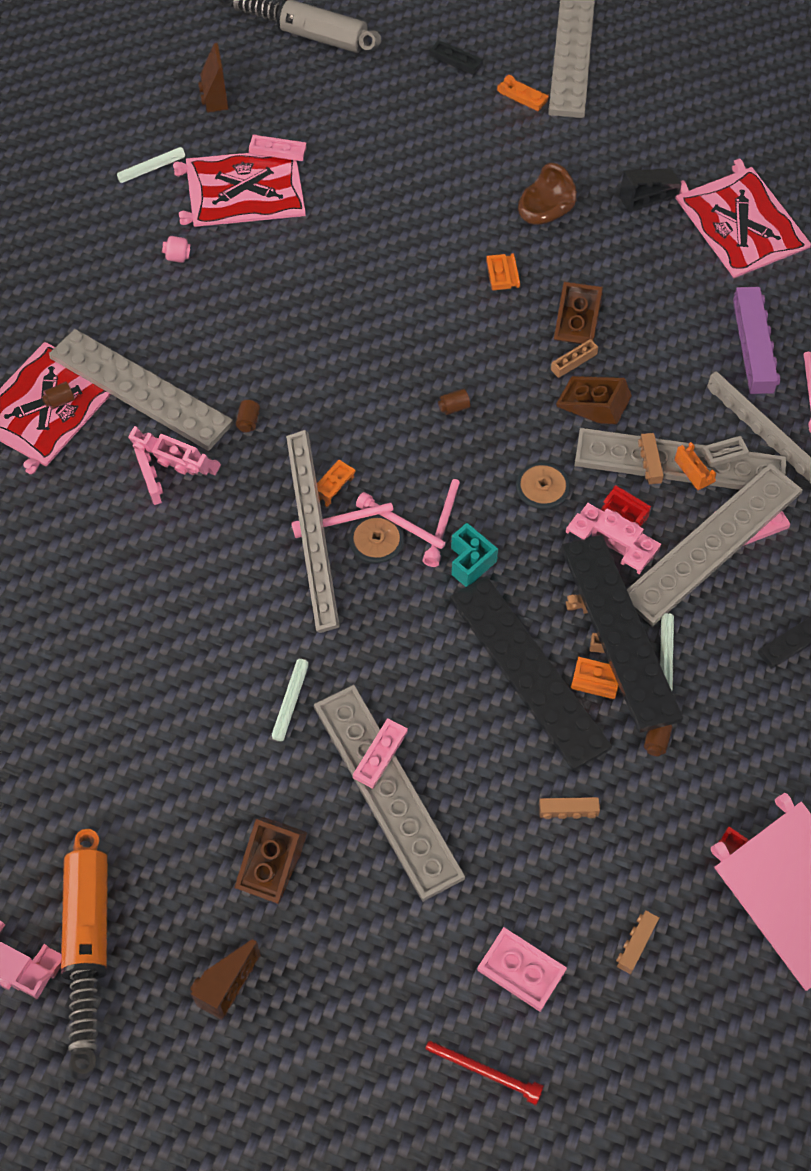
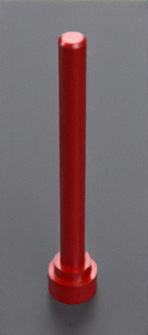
(531, 1091)

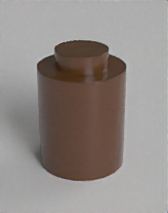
(58, 396)
(454, 402)
(247, 415)
(657, 740)

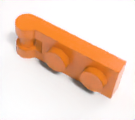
(522, 93)

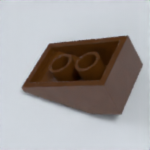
(213, 83)
(578, 313)
(596, 398)
(270, 859)
(224, 980)

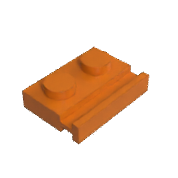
(502, 271)
(594, 678)

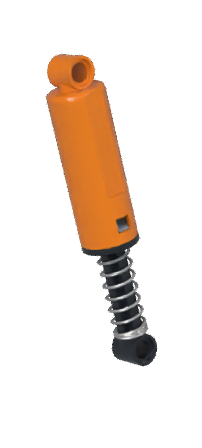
(84, 942)

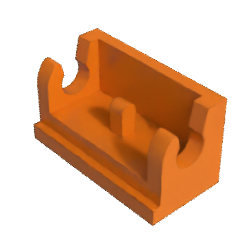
(694, 467)
(334, 480)

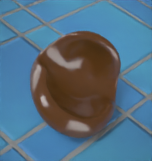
(548, 196)

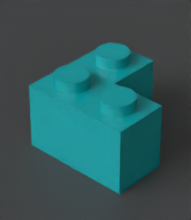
(474, 553)

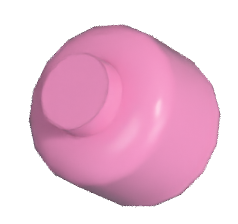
(176, 249)

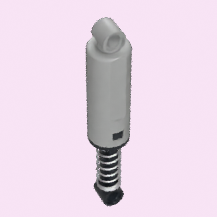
(312, 23)

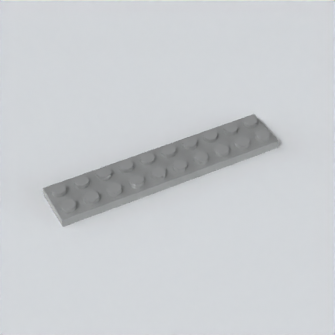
(571, 58)
(141, 389)
(622, 454)
(712, 544)
(393, 797)

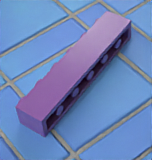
(755, 340)

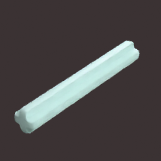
(150, 165)
(666, 651)
(290, 700)

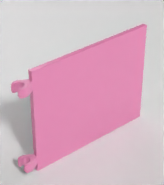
(774, 884)

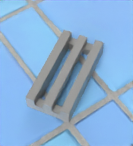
(727, 454)

